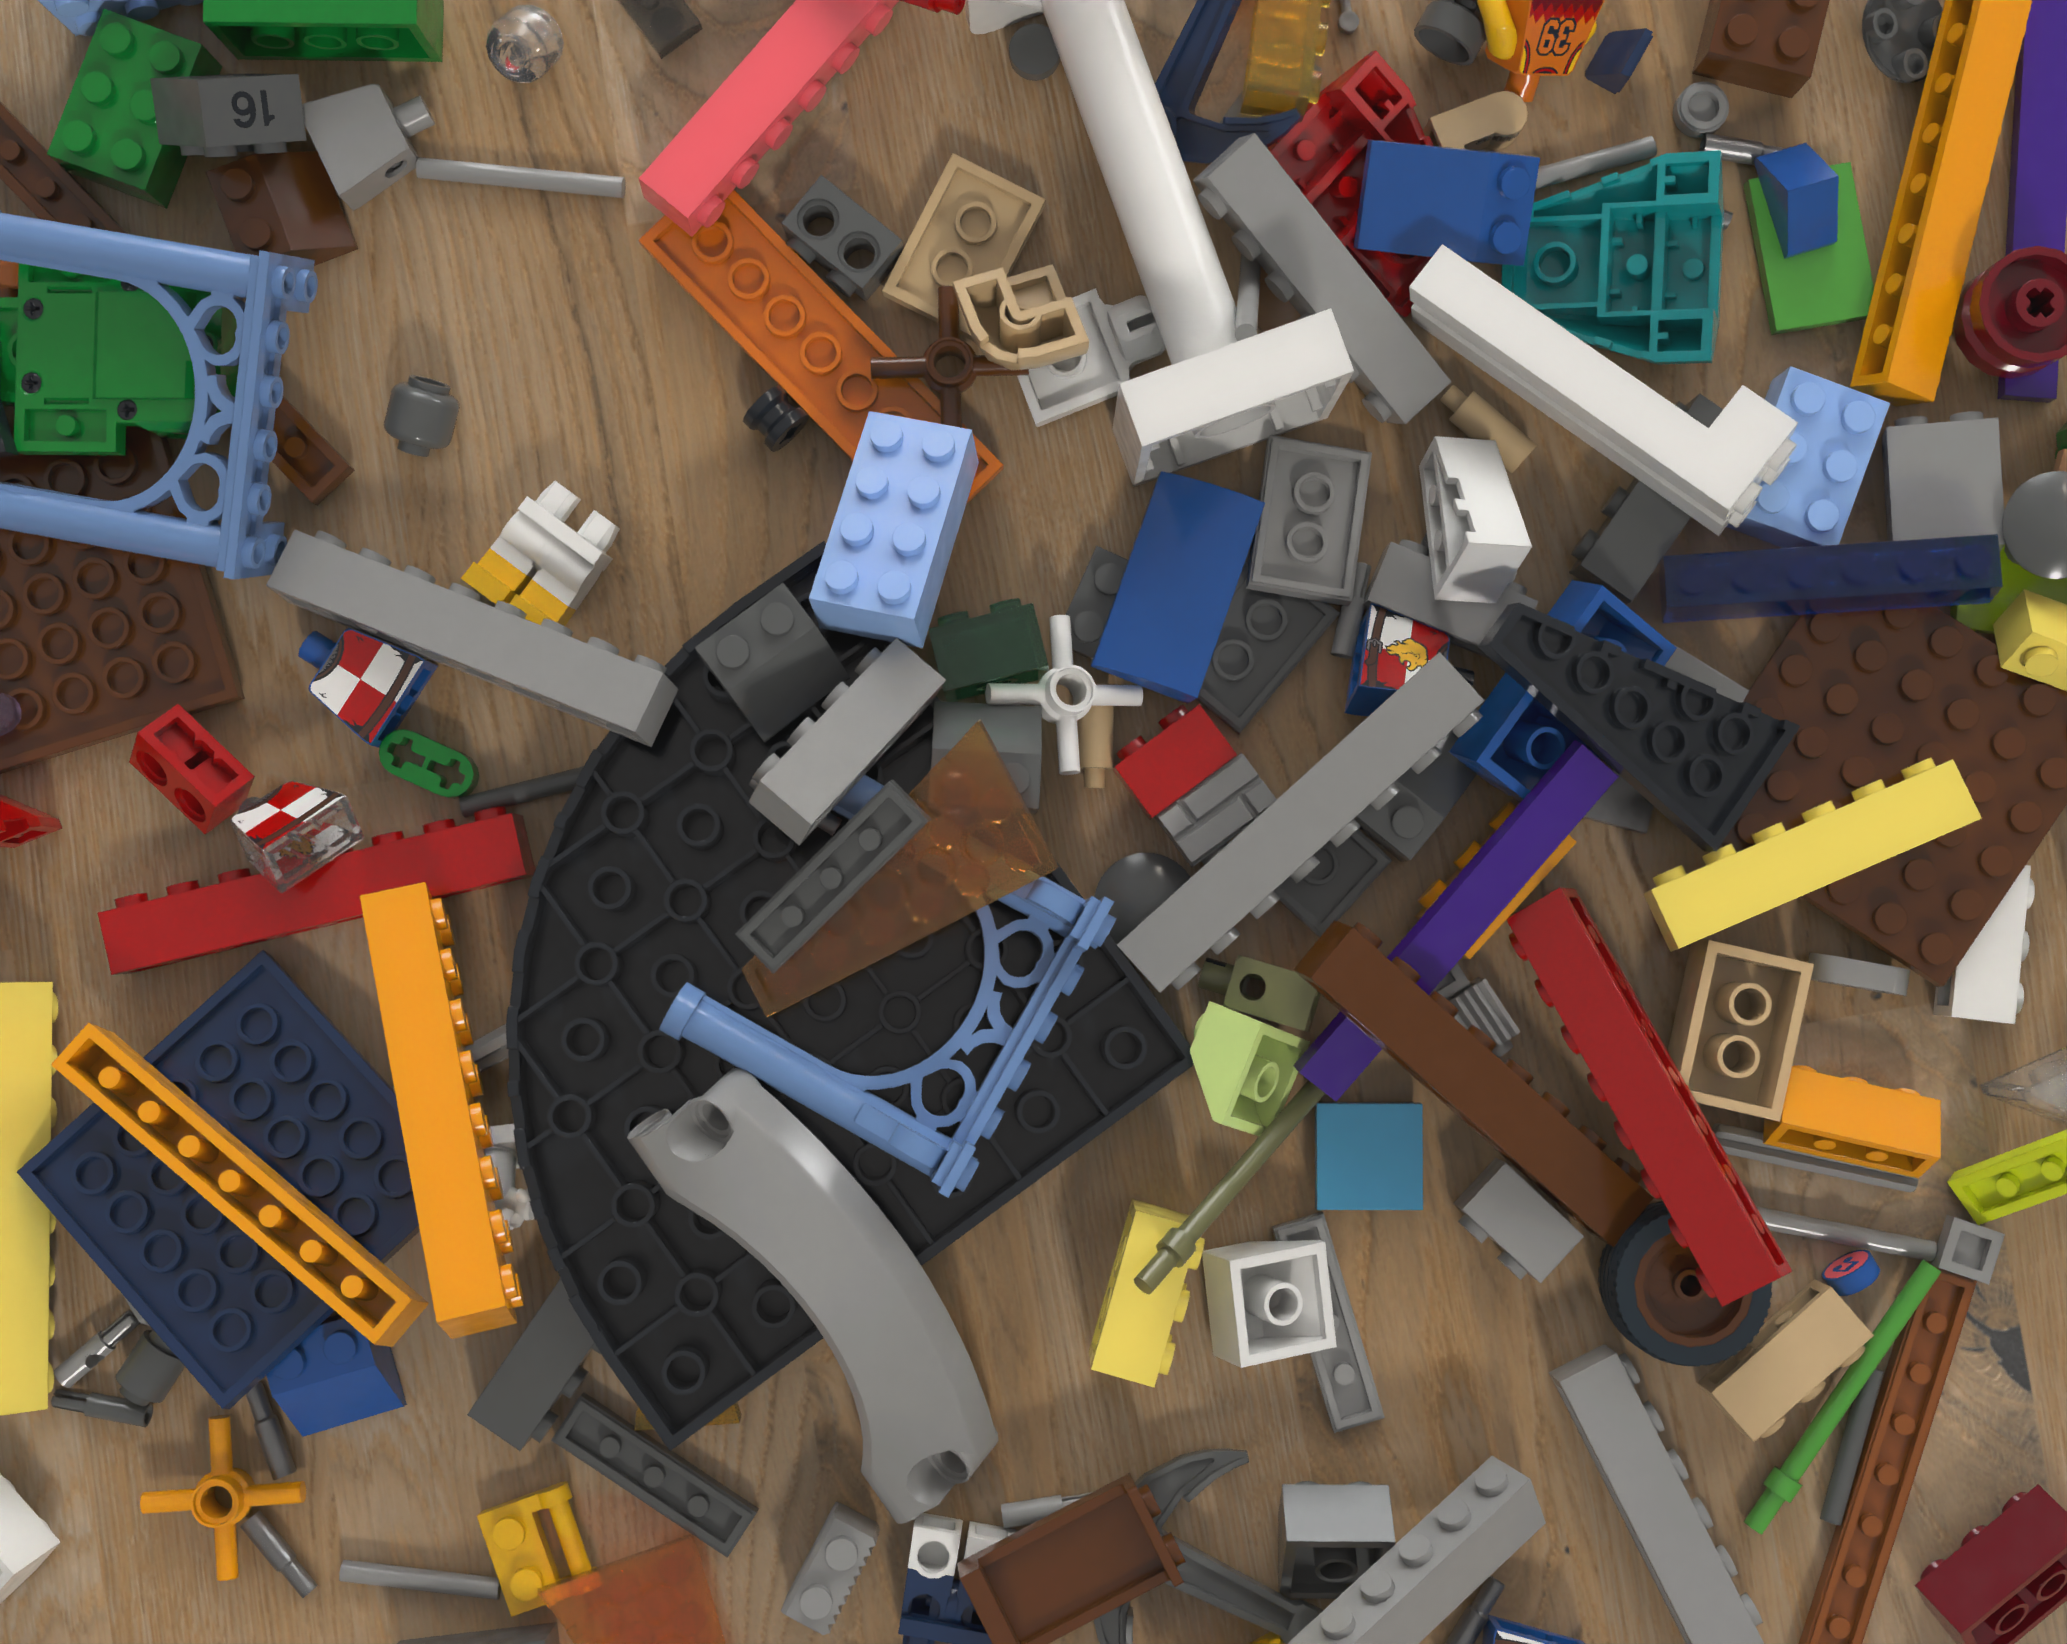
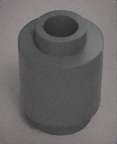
(149, 1370)

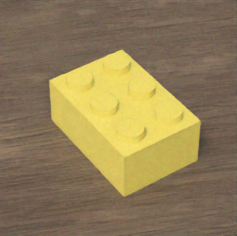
(1133, 1326)

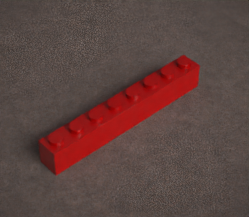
(251, 910)
(1647, 1096)

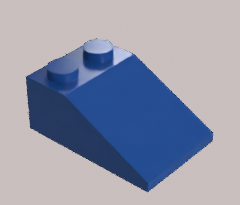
(1446, 196)

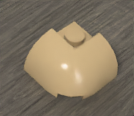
(1021, 318)

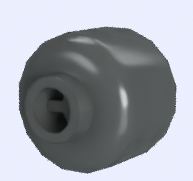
(421, 415)

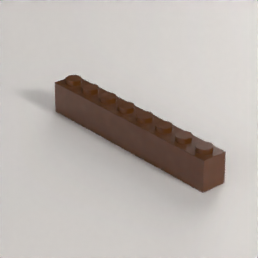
(1473, 1081)

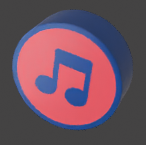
(1851, 1272)

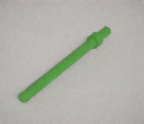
(1783, 1482)

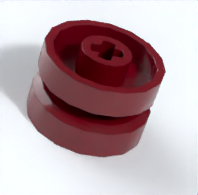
(2015, 314)

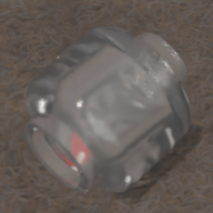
(524, 43)

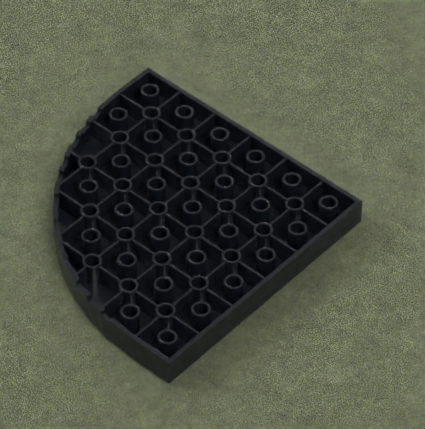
(647, 893)

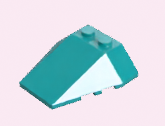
(1632, 259)

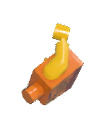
(1537, 38)

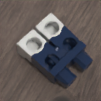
(934, 1600)

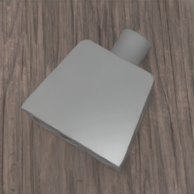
(365, 139)

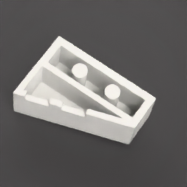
(1470, 520)

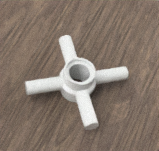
(1081, 686)

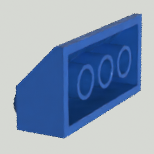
(1517, 734)

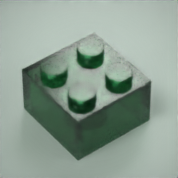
(988, 649)

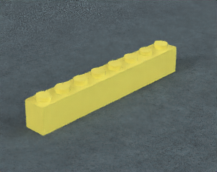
(25, 1221)

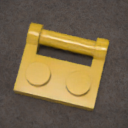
(521, 1547)

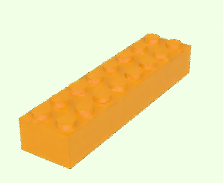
(438, 1111)

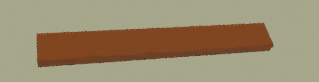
(1888, 1464)

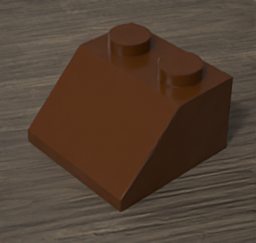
(282, 206)

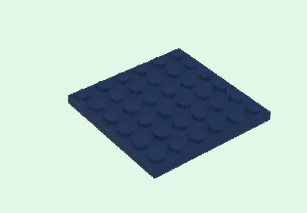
(300, 1101)

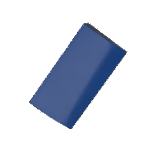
(1178, 586)

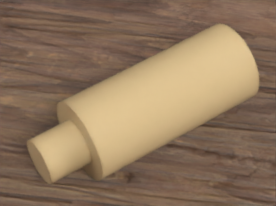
(1482, 421)
(1096, 744)

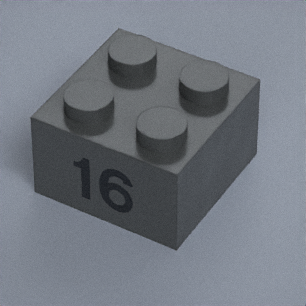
(229, 113)

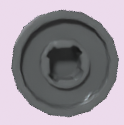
(1452, 30)

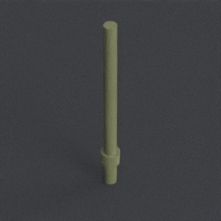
(1180, 1242)

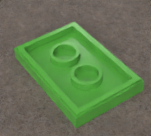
(1818, 285)

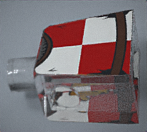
(295, 831)

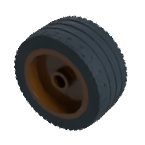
(1658, 1315)

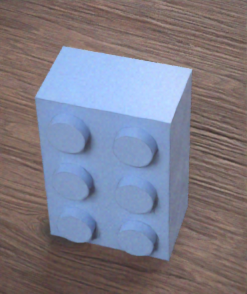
(1826, 468)

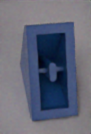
(1800, 198)

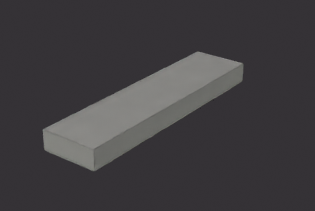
(1342, 1370)

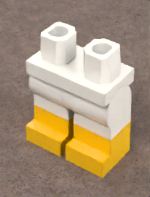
(542, 560)

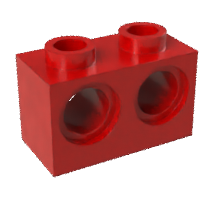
(191, 768)

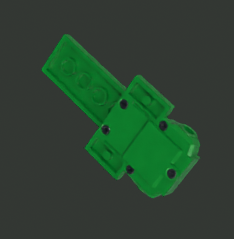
(95, 358)

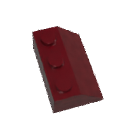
(2003, 1573)

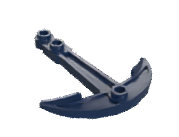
(1185, 78)

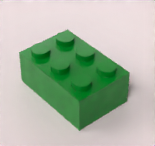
(110, 114)

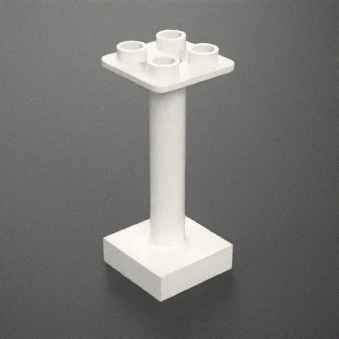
(1218, 388)

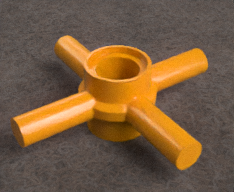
(207, 1509)

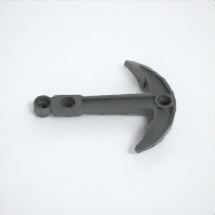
(1203, 1574)

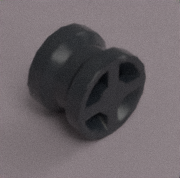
(775, 418)

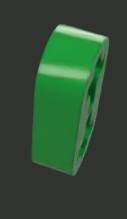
(424, 775)

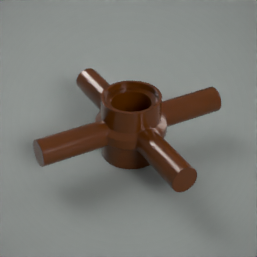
(947, 345)

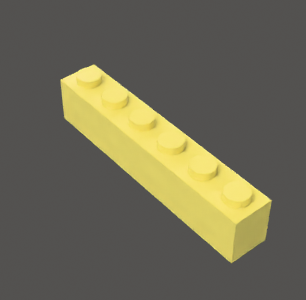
(1812, 854)

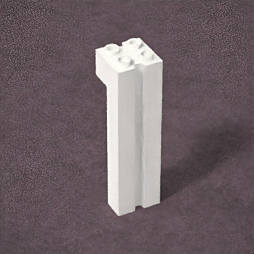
(1697, 468)

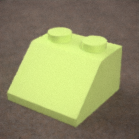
(1244, 1067)

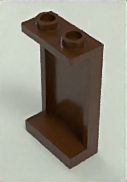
(1071, 1566)

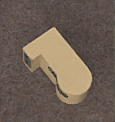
(1480, 124)

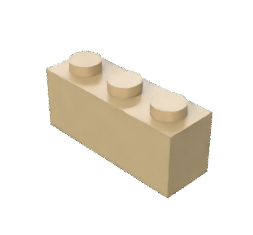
(1787, 1361)

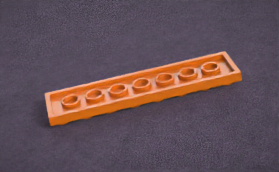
(794, 326)

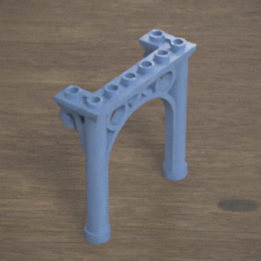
(272, 286)
(844, 1095)

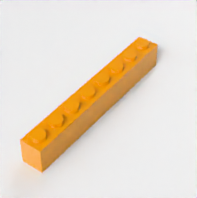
(1939, 200)
(241, 1185)

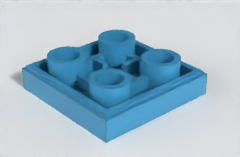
(1369, 1156)

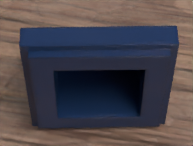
(1618, 58)

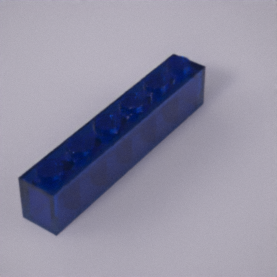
(1830, 578)

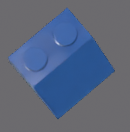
(335, 1379)

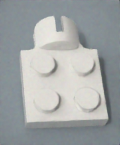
(1117, 342)

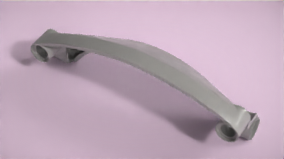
(816, 1229)

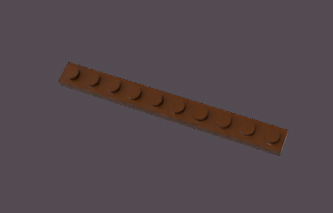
(58, 197)

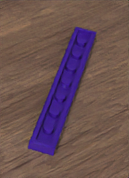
(2039, 161)
(1471, 903)

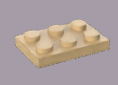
(965, 230)

